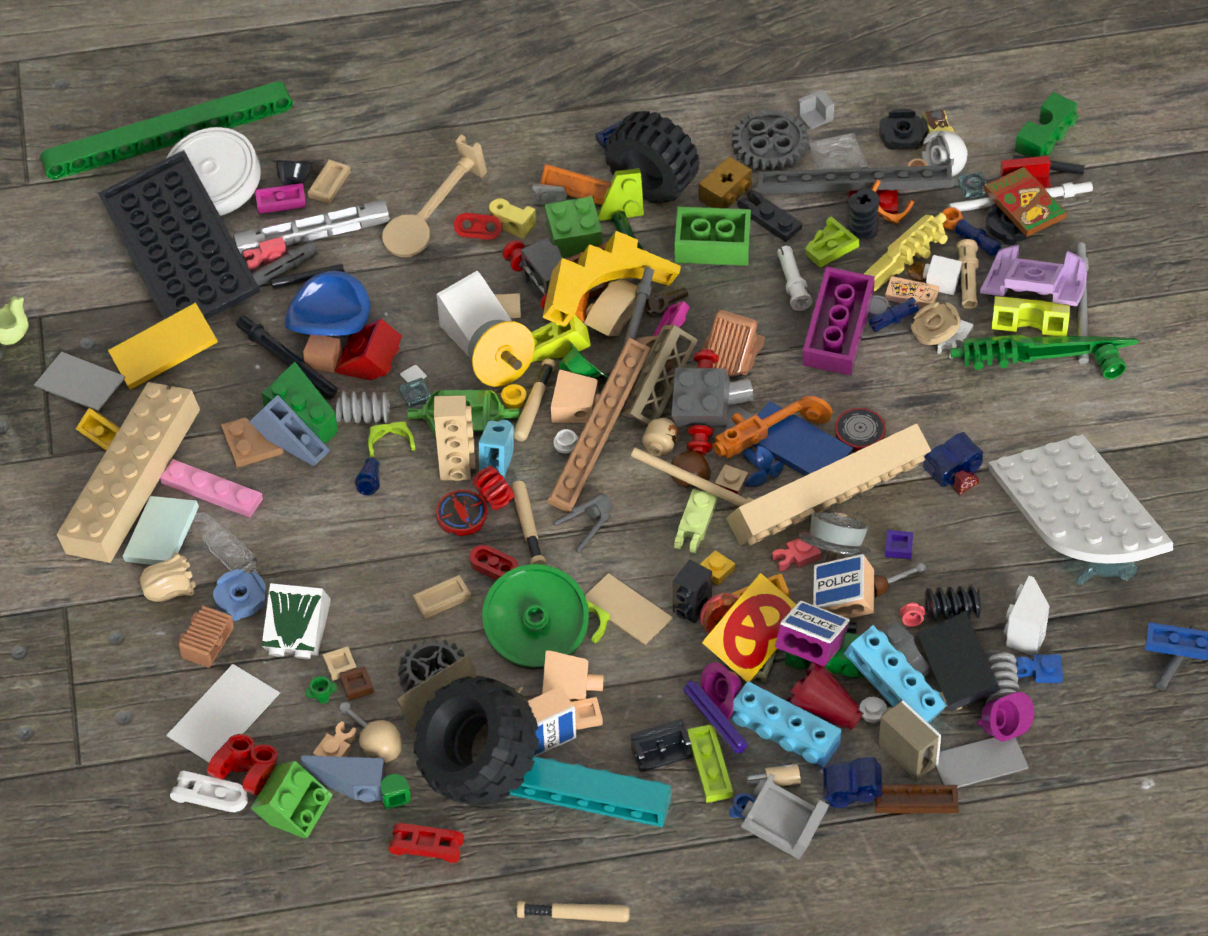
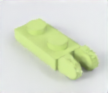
(696, 519)

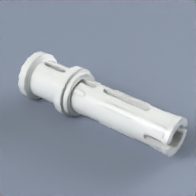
(795, 285)

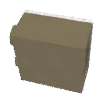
(909, 740)

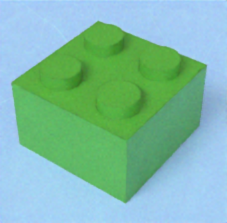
(573, 225)

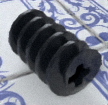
(863, 214)
(952, 602)

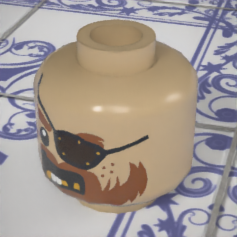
(660, 437)

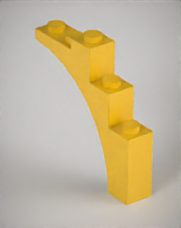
(596, 266)

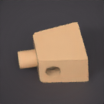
(573, 398)
(570, 674)

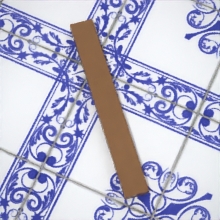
(599, 425)

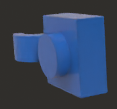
(1043, 668)

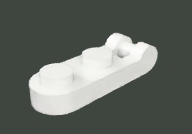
(209, 792)

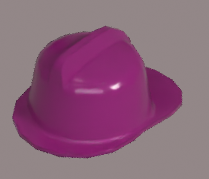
(721, 686)
(1007, 716)

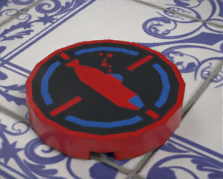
(461, 512)

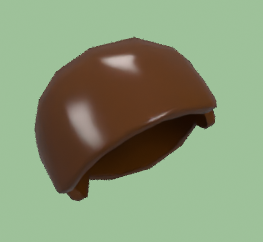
(693, 463)

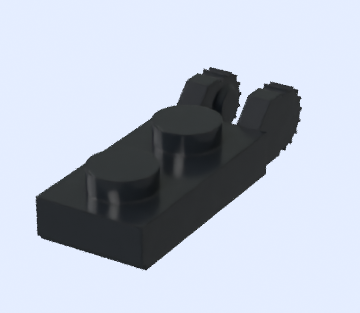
(770, 216)

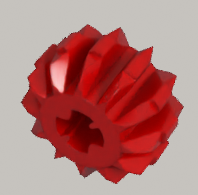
(493, 488)

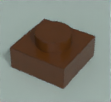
(356, 683)

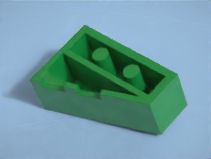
(304, 400)

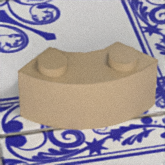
(612, 308)

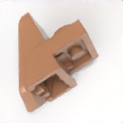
(735, 342)

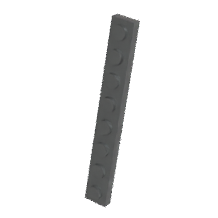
(854, 179)

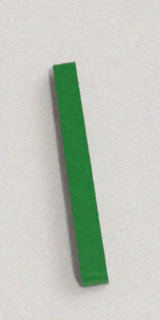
(164, 130)

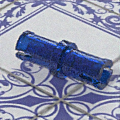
(979, 236)
(893, 314)

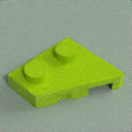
(623, 195)
(831, 243)

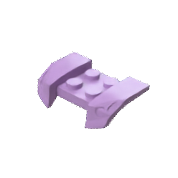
(1062, 280)

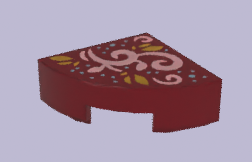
(964, 481)

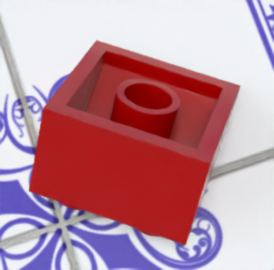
(369, 351)

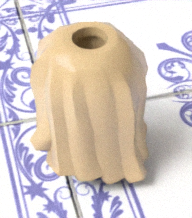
(167, 579)

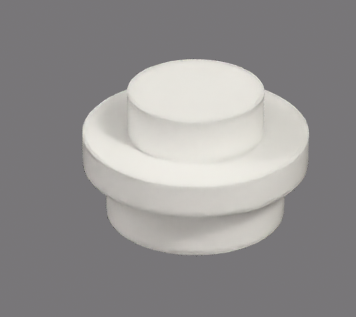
(565, 441)
(872, 709)

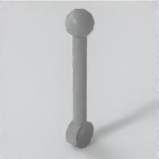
(345, 709)

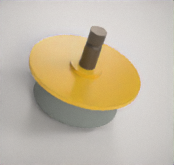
(500, 352)

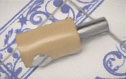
(784, 775)

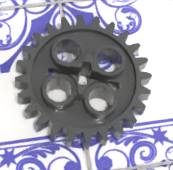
(770, 140)

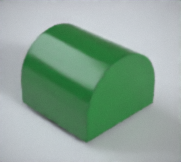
(395, 791)

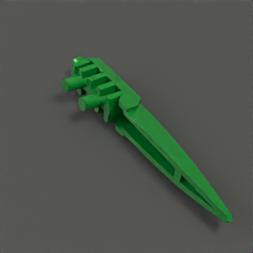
(1030, 348)

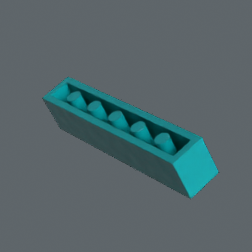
(596, 791)

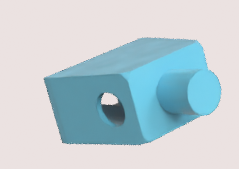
(497, 438)

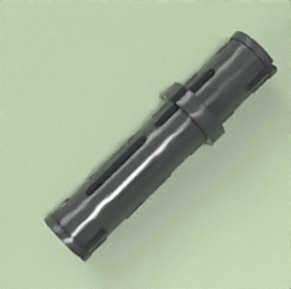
(306, 251)

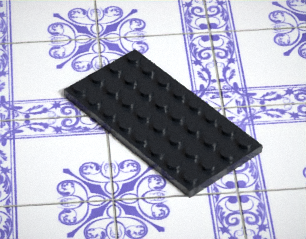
(178, 239)

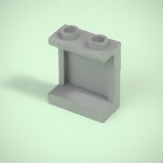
(782, 817)

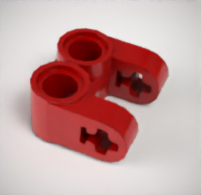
(240, 756)

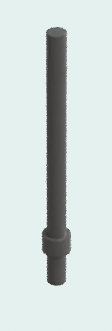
(642, 292)

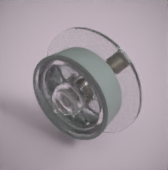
(836, 534)

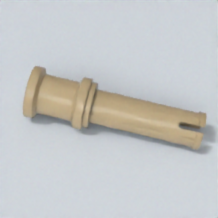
(968, 274)

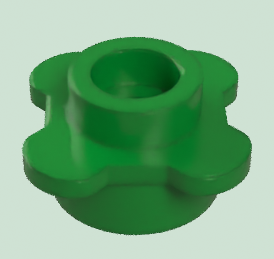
(319, 683)

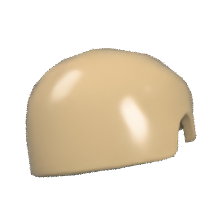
(381, 740)

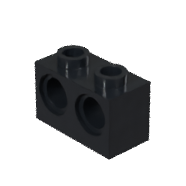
(691, 590)

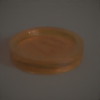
(916, 270)

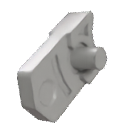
(548, 194)

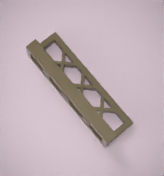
(651, 371)

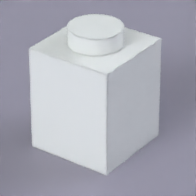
(943, 273)

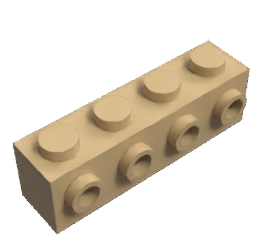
(454, 437)

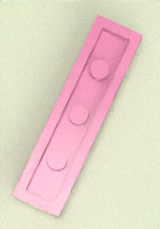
(211, 488)

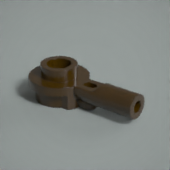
(658, 302)

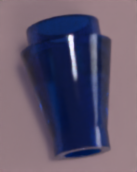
(368, 479)

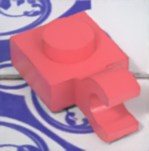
(266, 253)

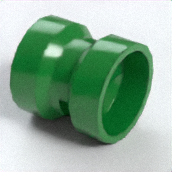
(1110, 362)

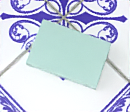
(160, 530)

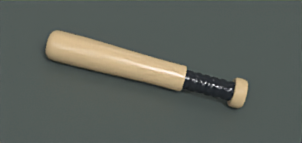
(533, 402)
(527, 522)
(592, 912)

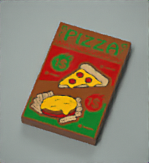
(1025, 201)

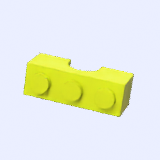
(1044, 315)

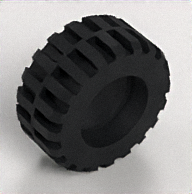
(660, 152)

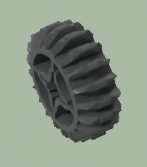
(426, 662)

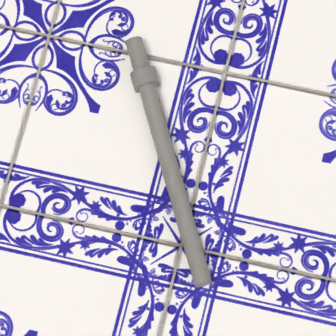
(1082, 306)

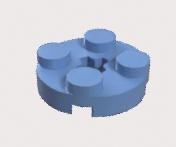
(244, 606)

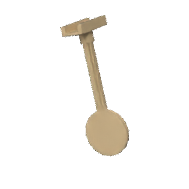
(410, 233)

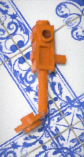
(754, 429)

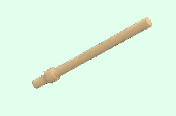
(690, 478)

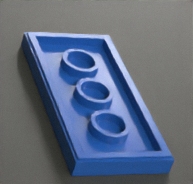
(800, 443)

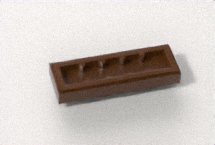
(918, 799)

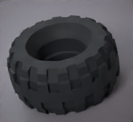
(448, 734)

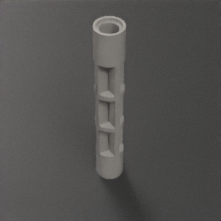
(316, 226)

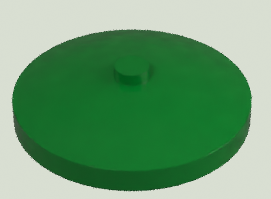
(534, 613)

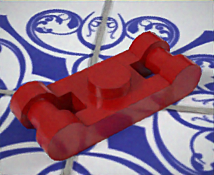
(426, 842)

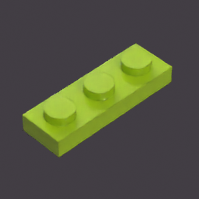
(710, 763)

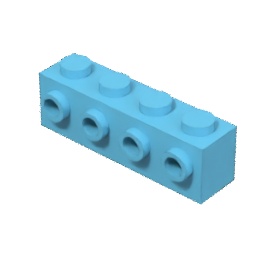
(893, 675)
(786, 724)

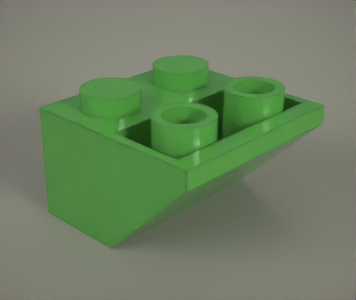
(292, 799)

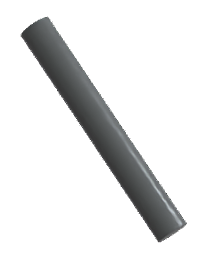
(1170, 669)

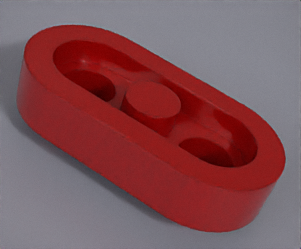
(478, 226)
(496, 561)

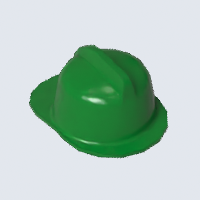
(577, 363)

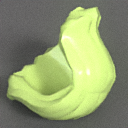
(13, 321)

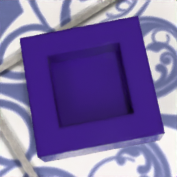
(899, 544)

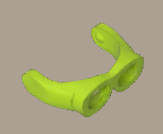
(380, 430)
(602, 616)

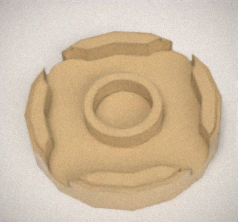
(935, 323)

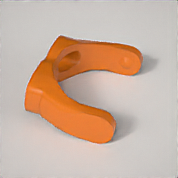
(892, 218)

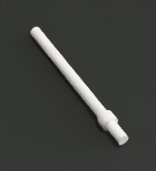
(1065, 190)

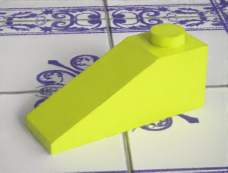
(553, 339)

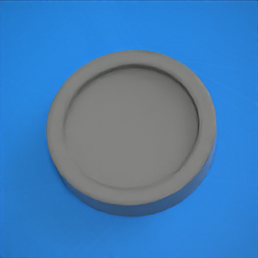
(878, 305)

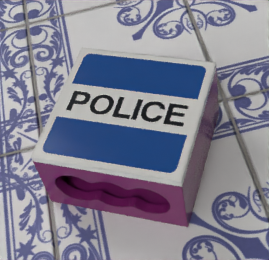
(812, 633)

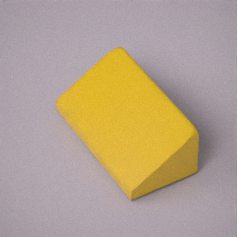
(98, 428)

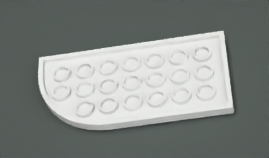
(1079, 503)

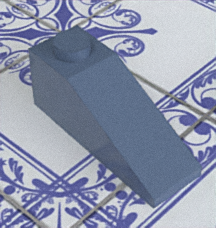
(286, 430)
(351, 776)

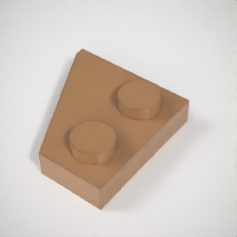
(247, 443)

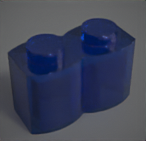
(952, 457)
(852, 782)

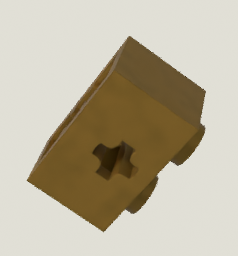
(725, 184)

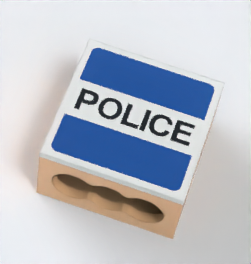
(845, 586)
(554, 718)

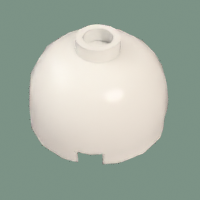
(945, 149)

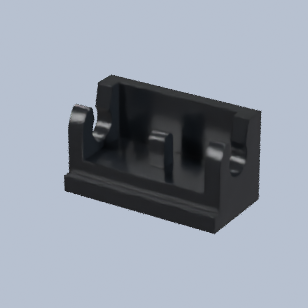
(661, 745)

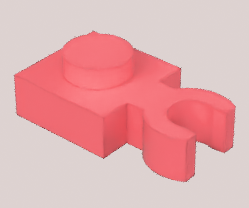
(796, 552)

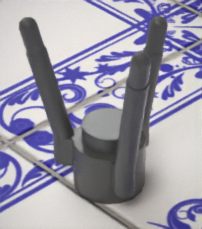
(596, 508)

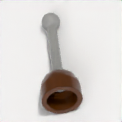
(881, 584)

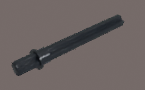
(259, 335)

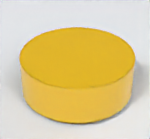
(513, 396)

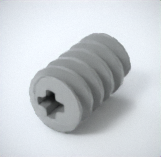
(363, 407)
(1005, 672)

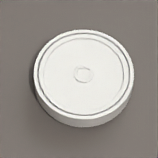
(224, 165)

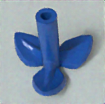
(763, 461)

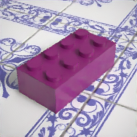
(838, 321)

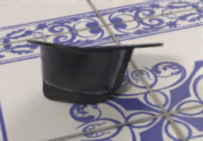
(294, 171)

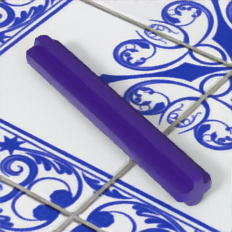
(715, 717)

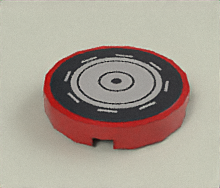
(860, 428)

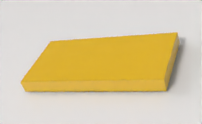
(163, 346)

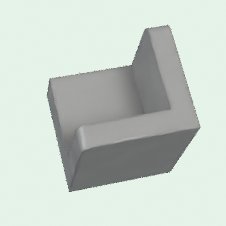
(815, 109)

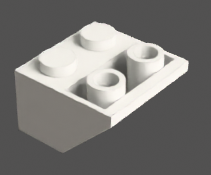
(1027, 619)

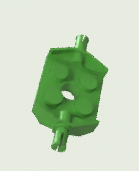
(484, 407)

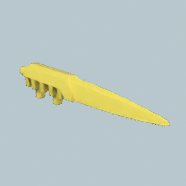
(911, 243)

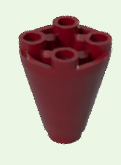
(825, 698)

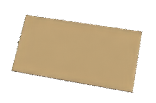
(628, 609)

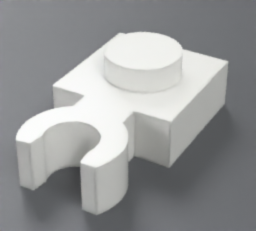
(963, 332)

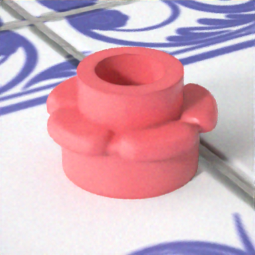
(912, 614)

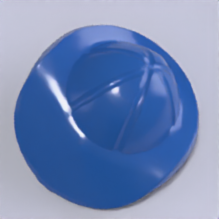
(329, 306)

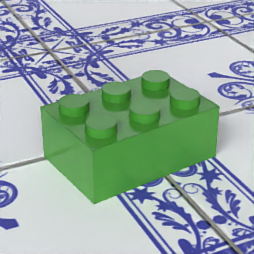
(712, 236)

